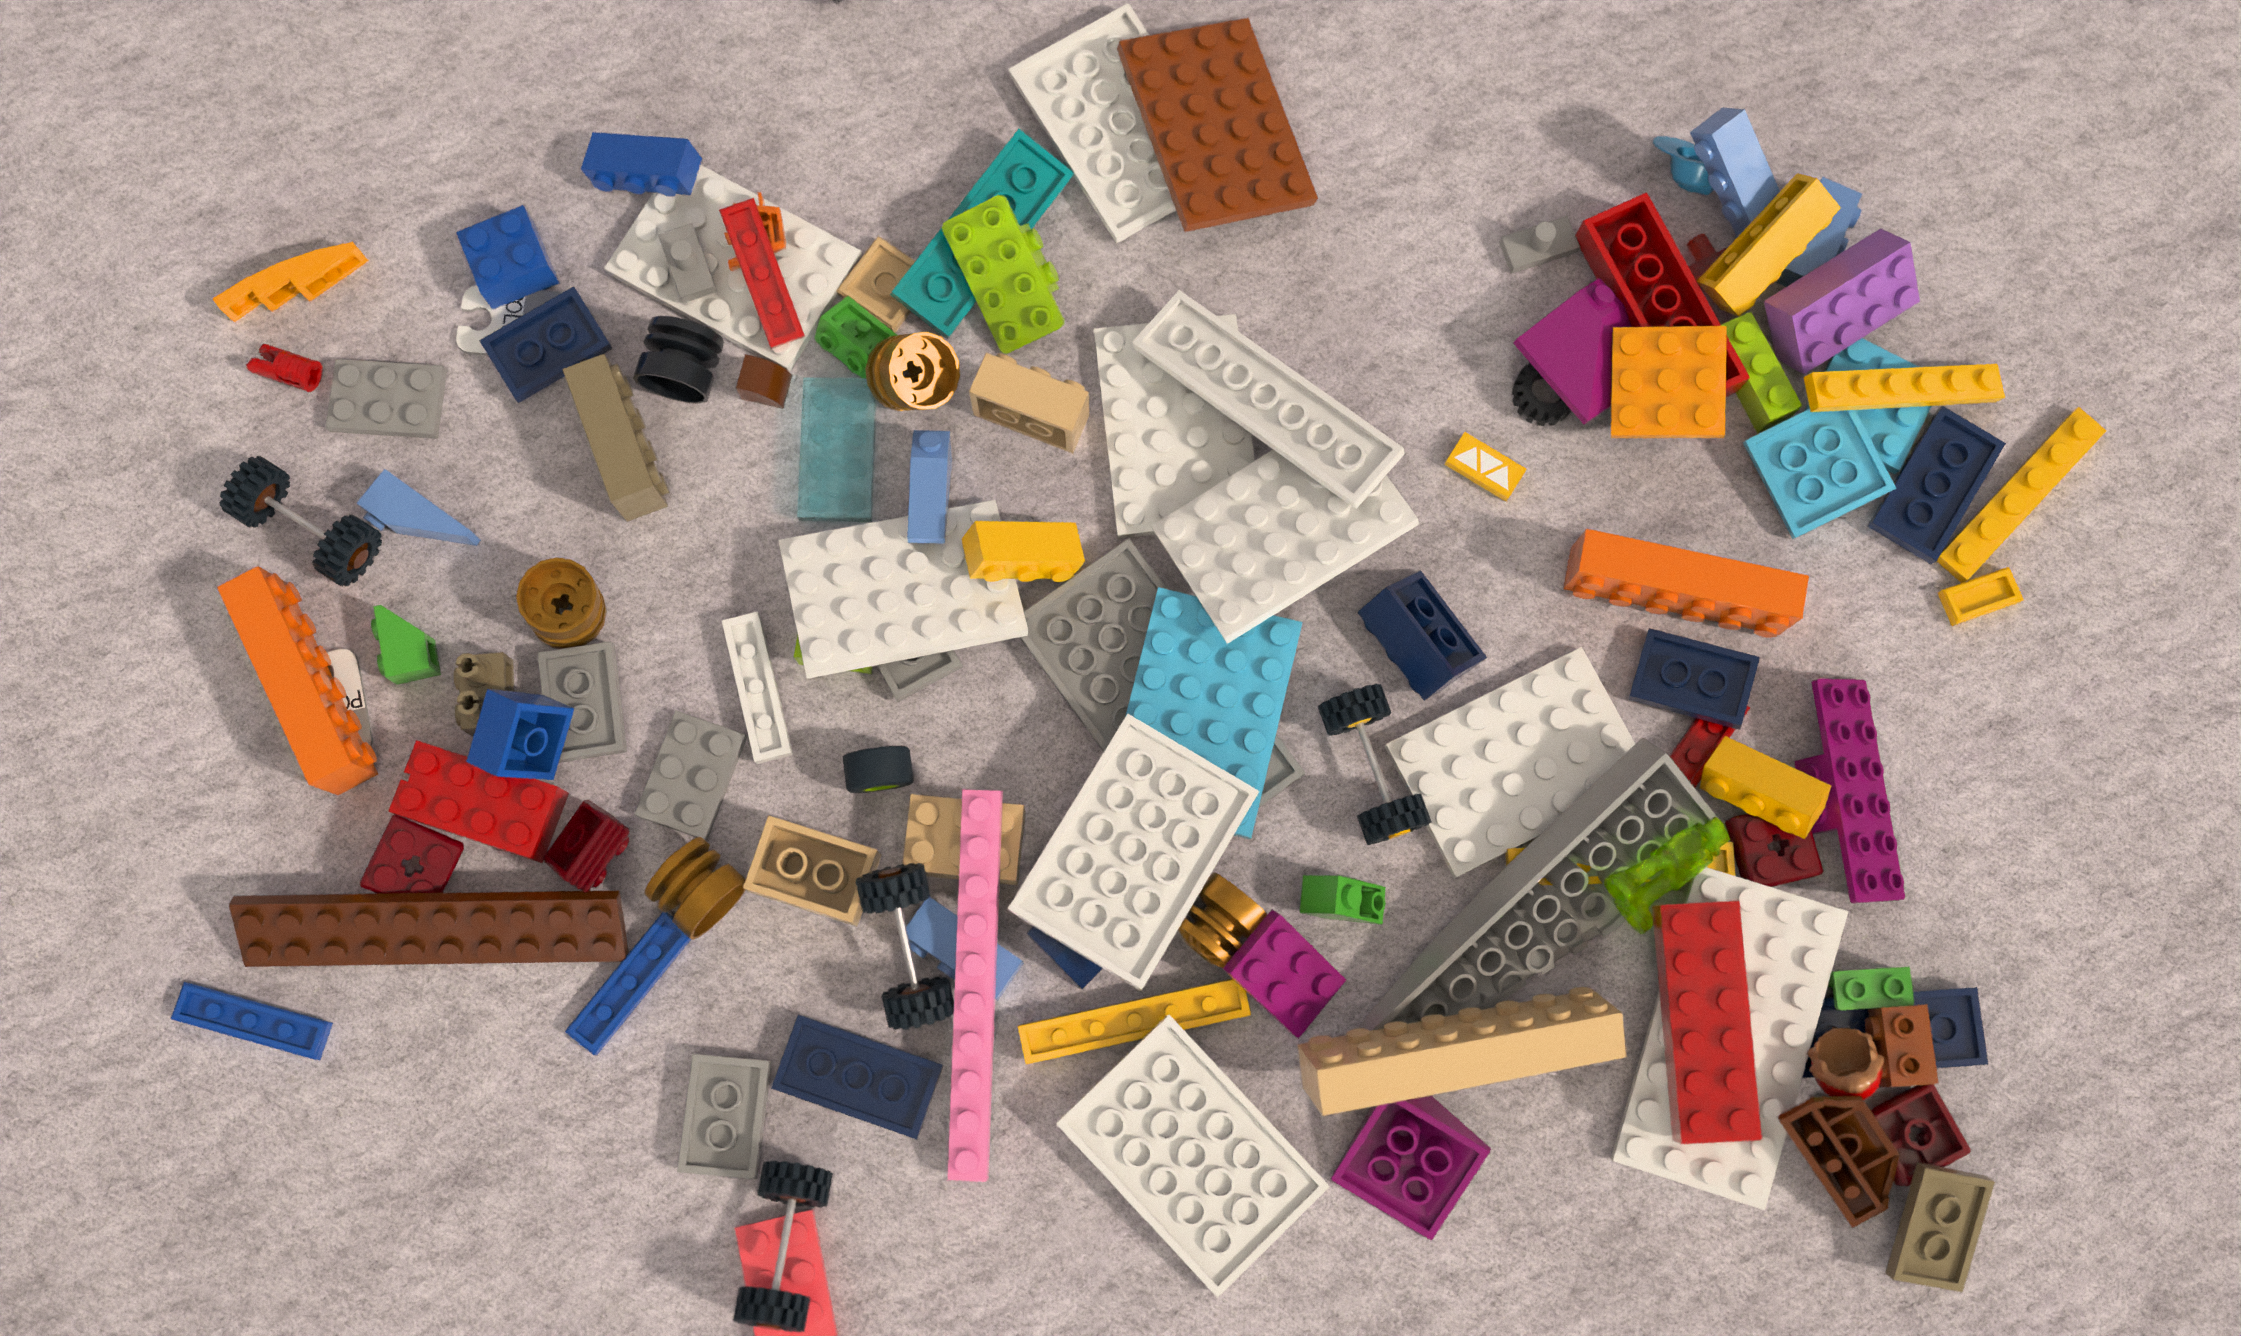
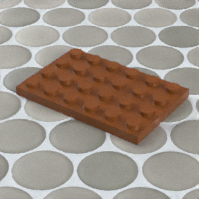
(1216, 124)

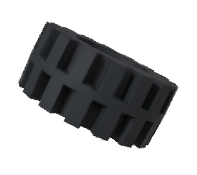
(1530, 405)

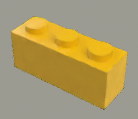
(1022, 550)
(1764, 787)

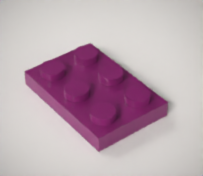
(1284, 973)

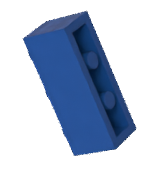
(641, 164)

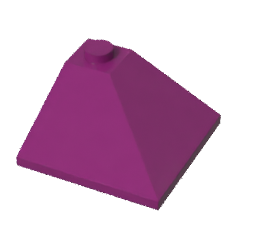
(1575, 348)
(1412, 1162)

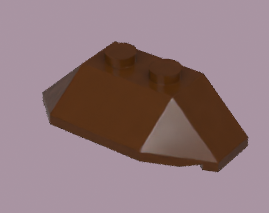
(1845, 1152)

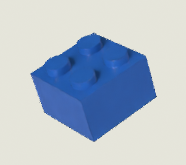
(507, 257)
(520, 735)

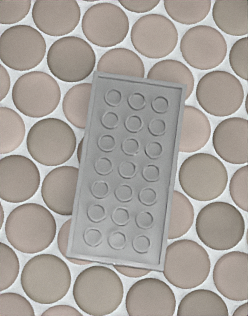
(1092, 641)

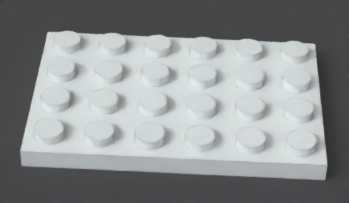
(1095, 123)
(810, 265)
(1159, 434)
(1273, 539)
(878, 600)
(1511, 759)
(1133, 852)
(1192, 1155)

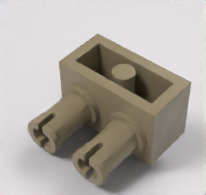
(473, 678)

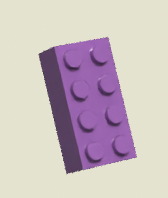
(1842, 300)

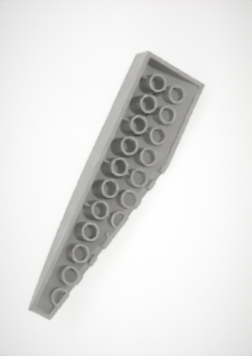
(1525, 927)

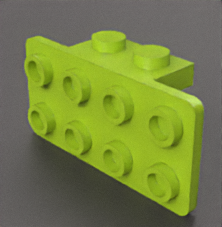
(1006, 273)

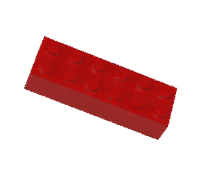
(1648, 273)
(1706, 1023)

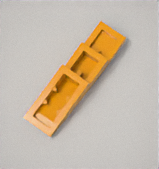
(304, 274)

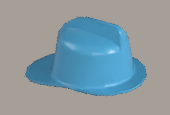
(1686, 166)

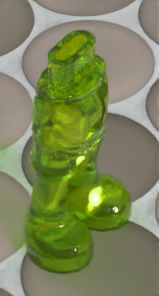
(1681, 860)

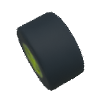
(878, 769)

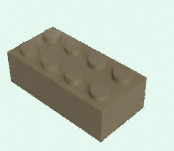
(617, 437)

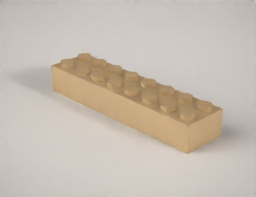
(1460, 1050)

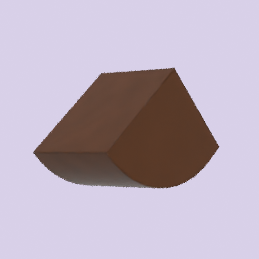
(763, 382)

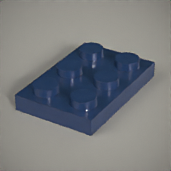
(543, 343)
(1694, 678)

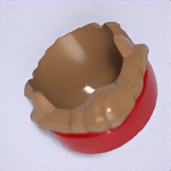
(1846, 1063)

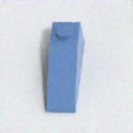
(929, 486)
(407, 512)

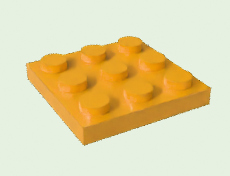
(1668, 382)

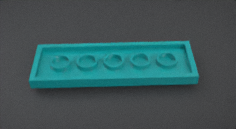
(1030, 182)

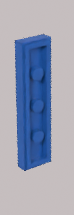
(628, 984)
(252, 1021)

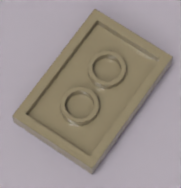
(1939, 1227)

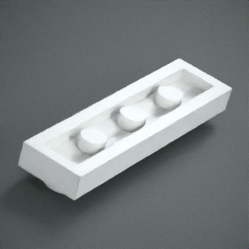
(757, 688)

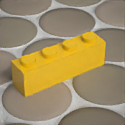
(1769, 244)

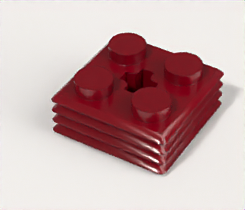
(402, 841)
(587, 846)
(1755, 862)
(1939, 1136)

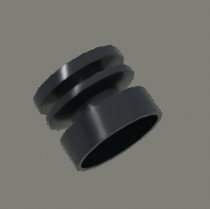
(678, 359)

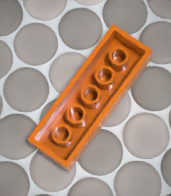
(1685, 583)
(299, 681)

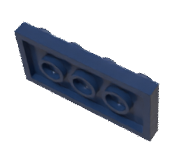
(1936, 485)
(857, 1077)

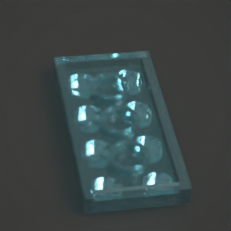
(836, 450)

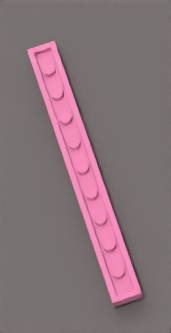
(975, 985)

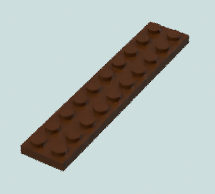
(430, 928)

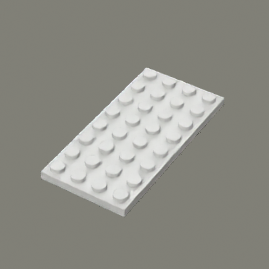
(1788, 968)

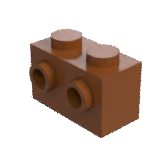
(1905, 1043)

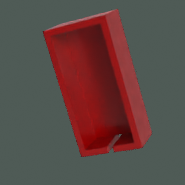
(476, 805)

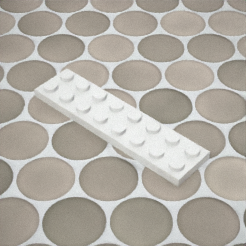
(1268, 399)

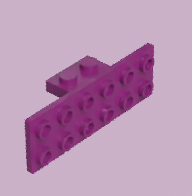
(1857, 794)

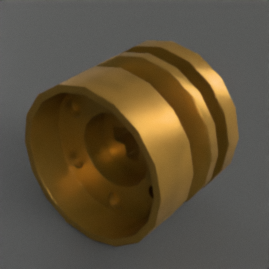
(931, 370)
(554, 586)
(690, 882)
(1222, 922)

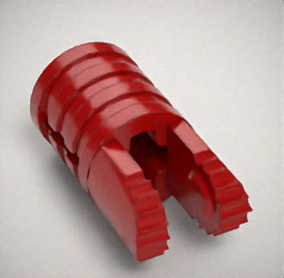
(287, 368)

